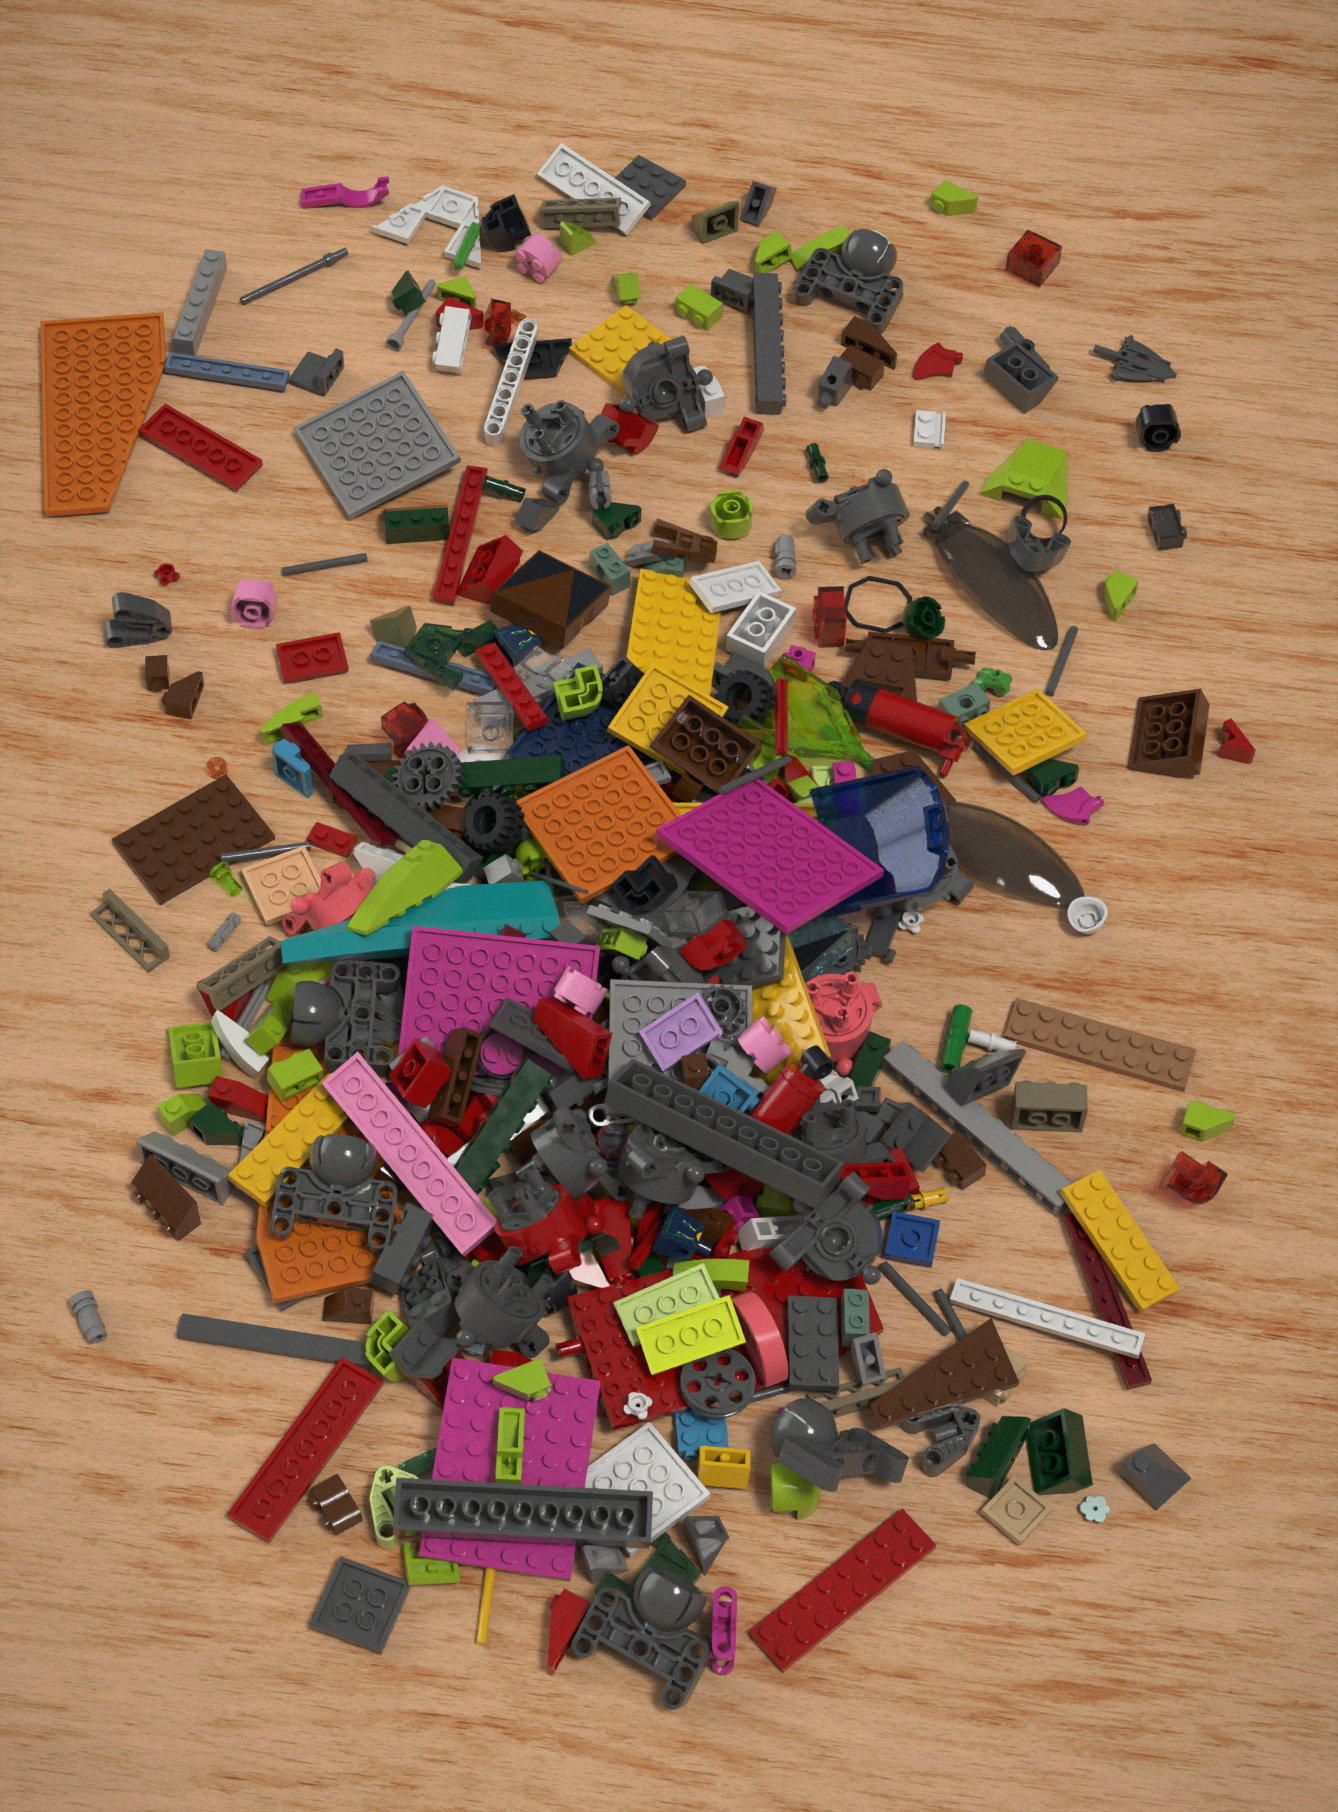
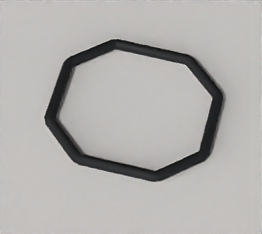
(885, 630)

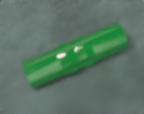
(956, 1038)

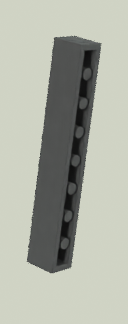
(767, 343)
(400, 811)

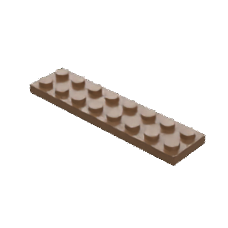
(1100, 1045)

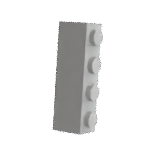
(188, 1167)

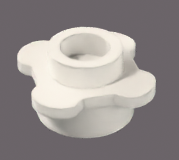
(911, 916)
(642, 1400)

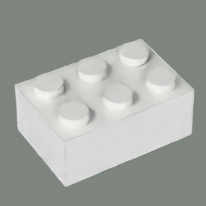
(761, 628)

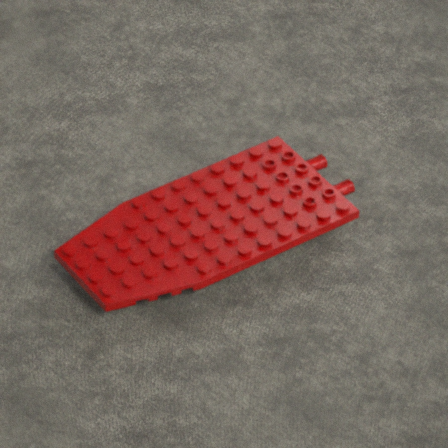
(624, 1369)

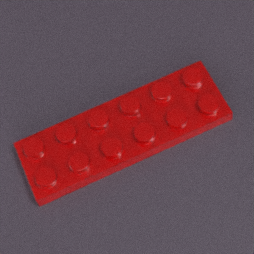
(200, 447)

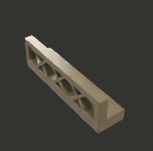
(581, 212)
(134, 924)
(245, 975)
(859, 1398)

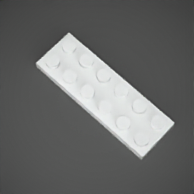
(584, 180)

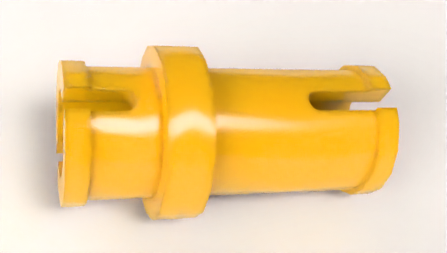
(926, 1199)

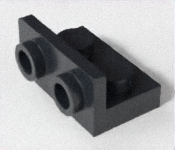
(620, 681)

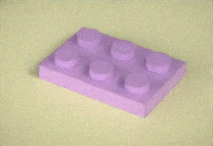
(681, 1032)

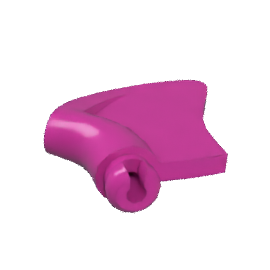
(1074, 806)

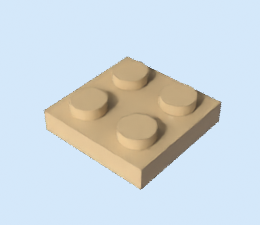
(1016, 1510)

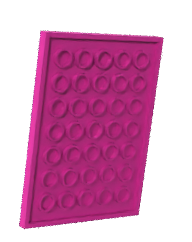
(770, 854)
(465, 978)
(554, 1454)

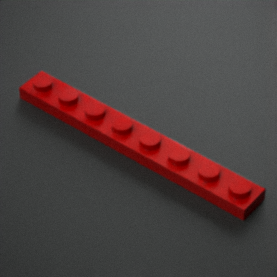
(460, 535)

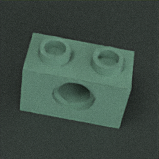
(609, 568)
(966, 703)
(854, 1315)

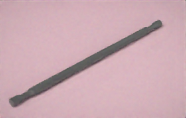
(543, 877)

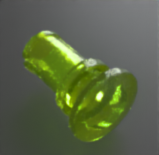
(224, 876)

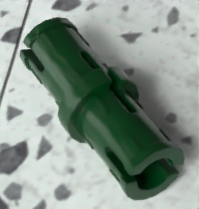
(817, 463)
(503, 488)

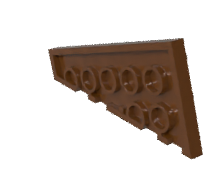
(960, 1374)

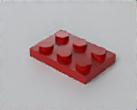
(312, 657)

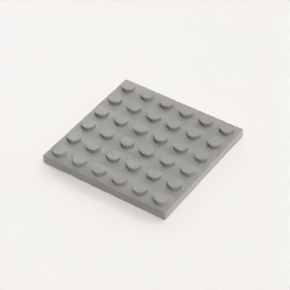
(377, 445)
(642, 1002)

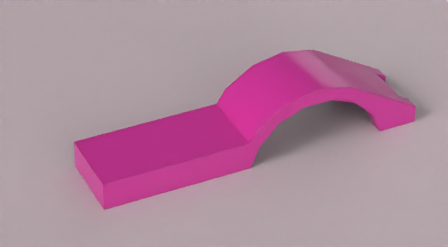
(338, 194)

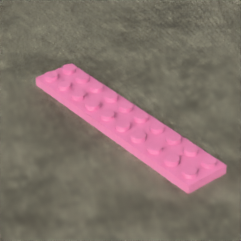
(411, 1154)

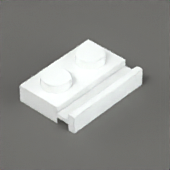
(929, 429)

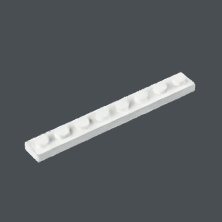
(1047, 1318)

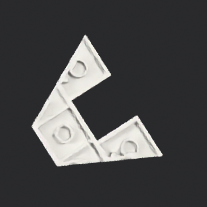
(443, 206)

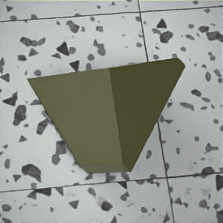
(395, 627)

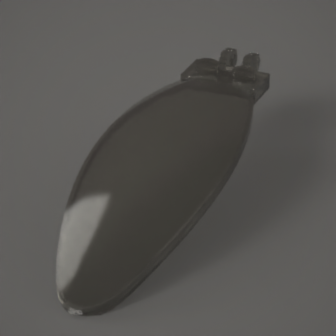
(995, 579)
(1009, 856)

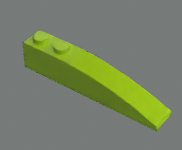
(418, 874)

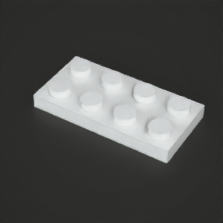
(733, 586)

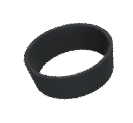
(1049, 498)
(486, 1035)

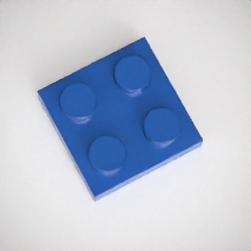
(912, 1239)

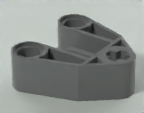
(1031, 554)
(136, 621)
(950, 1431)

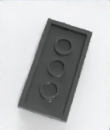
(518, 1024)
(812, 1343)

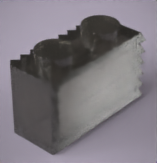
(1166, 526)

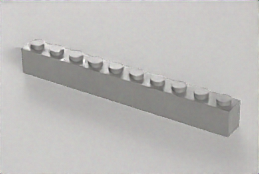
(978, 1128)

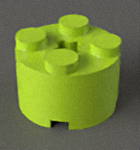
(731, 515)

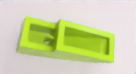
(831, 241)
(301, 710)
(724, 1273)
(510, 1445)

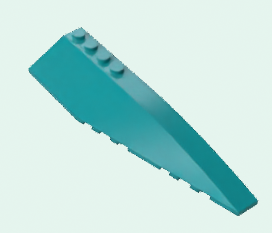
(462, 908)

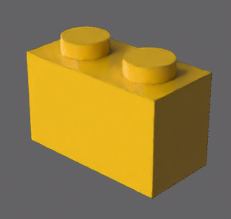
(723, 1467)

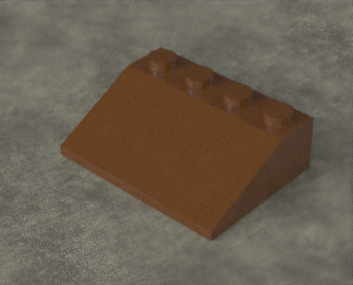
(1170, 733)
(706, 745)

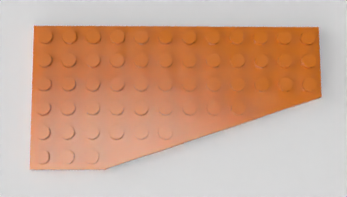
(94, 400)
(315, 1255)

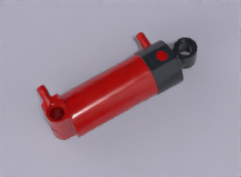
(904, 719)

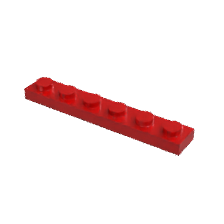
(511, 686)

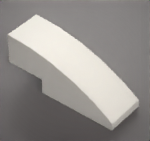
(233, 1040)

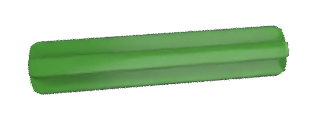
(466, 246)

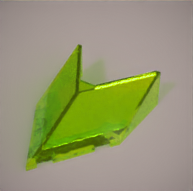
(820, 722)

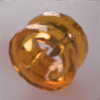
(217, 761)

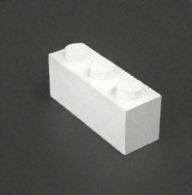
(452, 340)

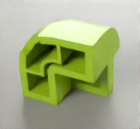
(580, 694)
(531, 858)
(381, 1340)
(792, 1492)

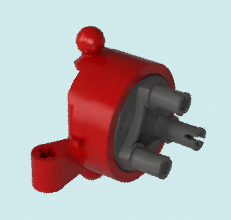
(545, 1222)

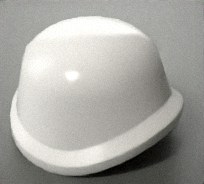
(1087, 914)

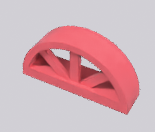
(762, 1338)

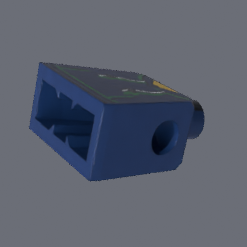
(515, 642)
(680, 1236)

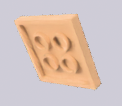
(279, 881)

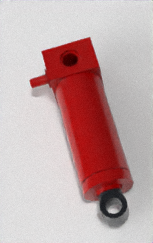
(781, 1108)

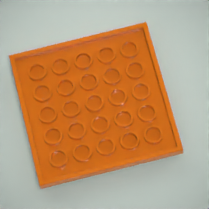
(600, 821)

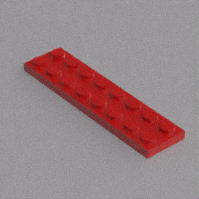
(305, 1450)
(842, 1590)

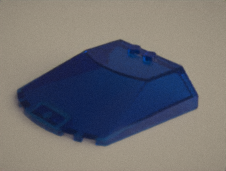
(897, 825)

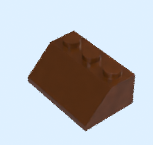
(165, 1199)

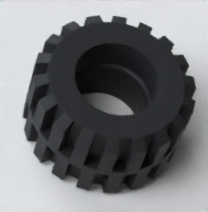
(735, 685)
(480, 818)

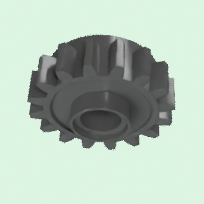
(731, 1001)

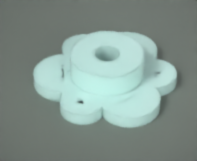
(1097, 1503)

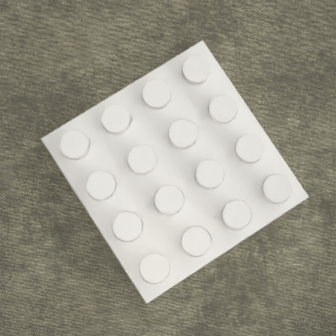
(650, 1464)

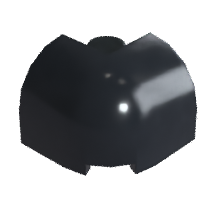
(506, 224)
(646, 886)

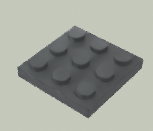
(652, 183)
(360, 1605)

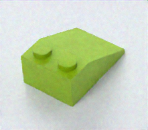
(195, 1054)

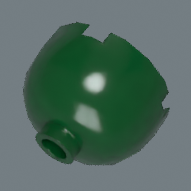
(923, 618)

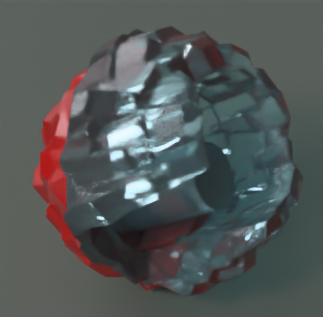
(612, 1140)

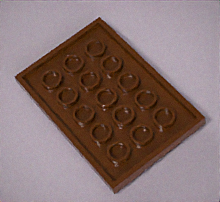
(186, 839)

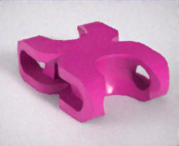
(723, 1630)

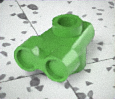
(994, 680)

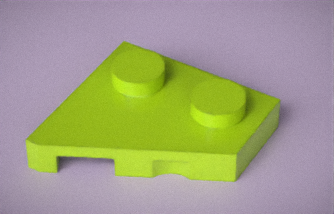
(428, 1571)

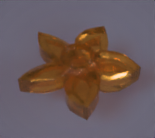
(515, 315)

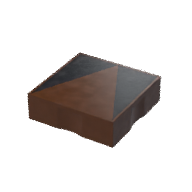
(550, 598)

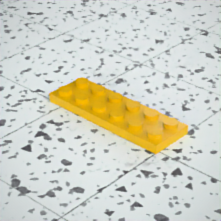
(1119, 1240)

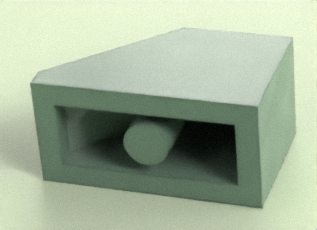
(668, 565)

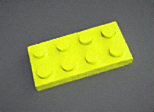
(690, 1335)

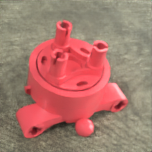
(334, 902)
(844, 1014)

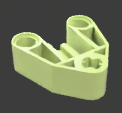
(380, 1510)

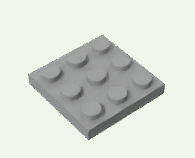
(643, 927)

